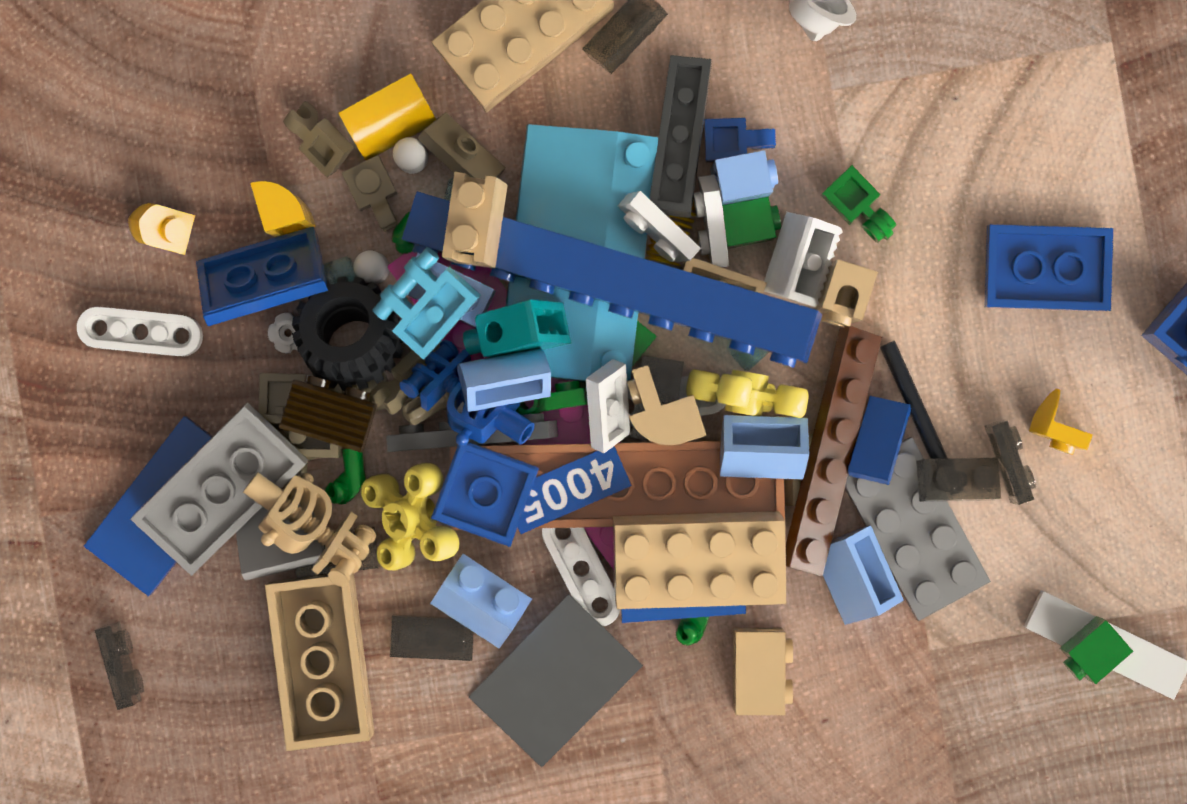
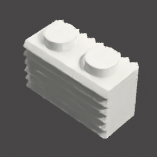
(802, 258)

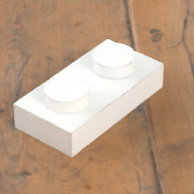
(709, 206)
(646, 217)
(608, 405)

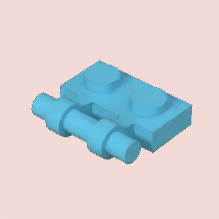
(435, 312)

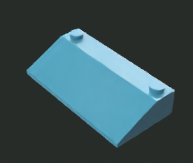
(574, 189)

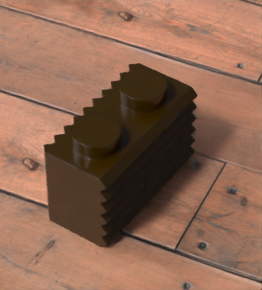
(329, 414)

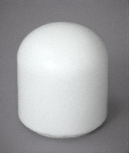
(410, 155)
(371, 266)

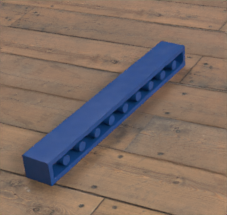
(633, 285)

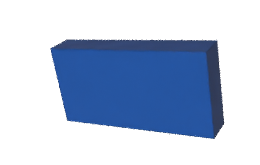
(879, 440)

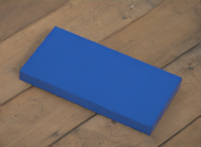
(119, 539)

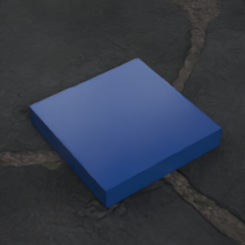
(485, 493)

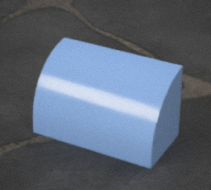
(505, 379)
(764, 447)
(860, 576)

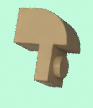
(666, 423)

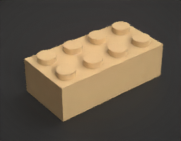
(511, 40)
(699, 560)
(319, 662)

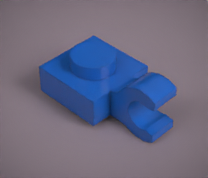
(730, 138)

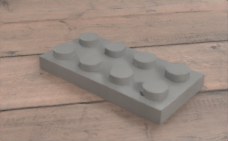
(206, 497)
(919, 539)

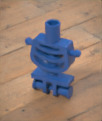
(442, 377)

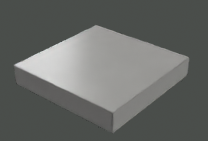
(262, 560)

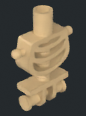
(341, 547)

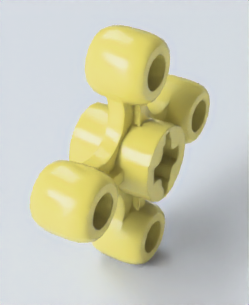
(747, 393)
(409, 516)

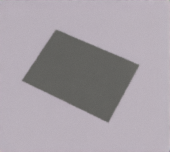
(555, 680)

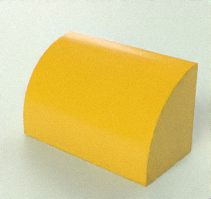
(387, 117)
(280, 209)

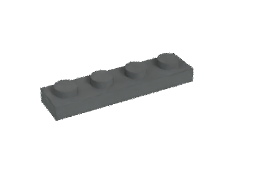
(680, 135)
(415, 438)

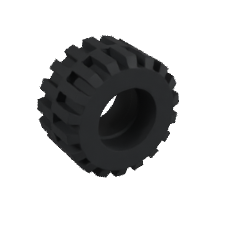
(330, 310)

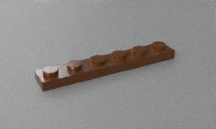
(831, 450)

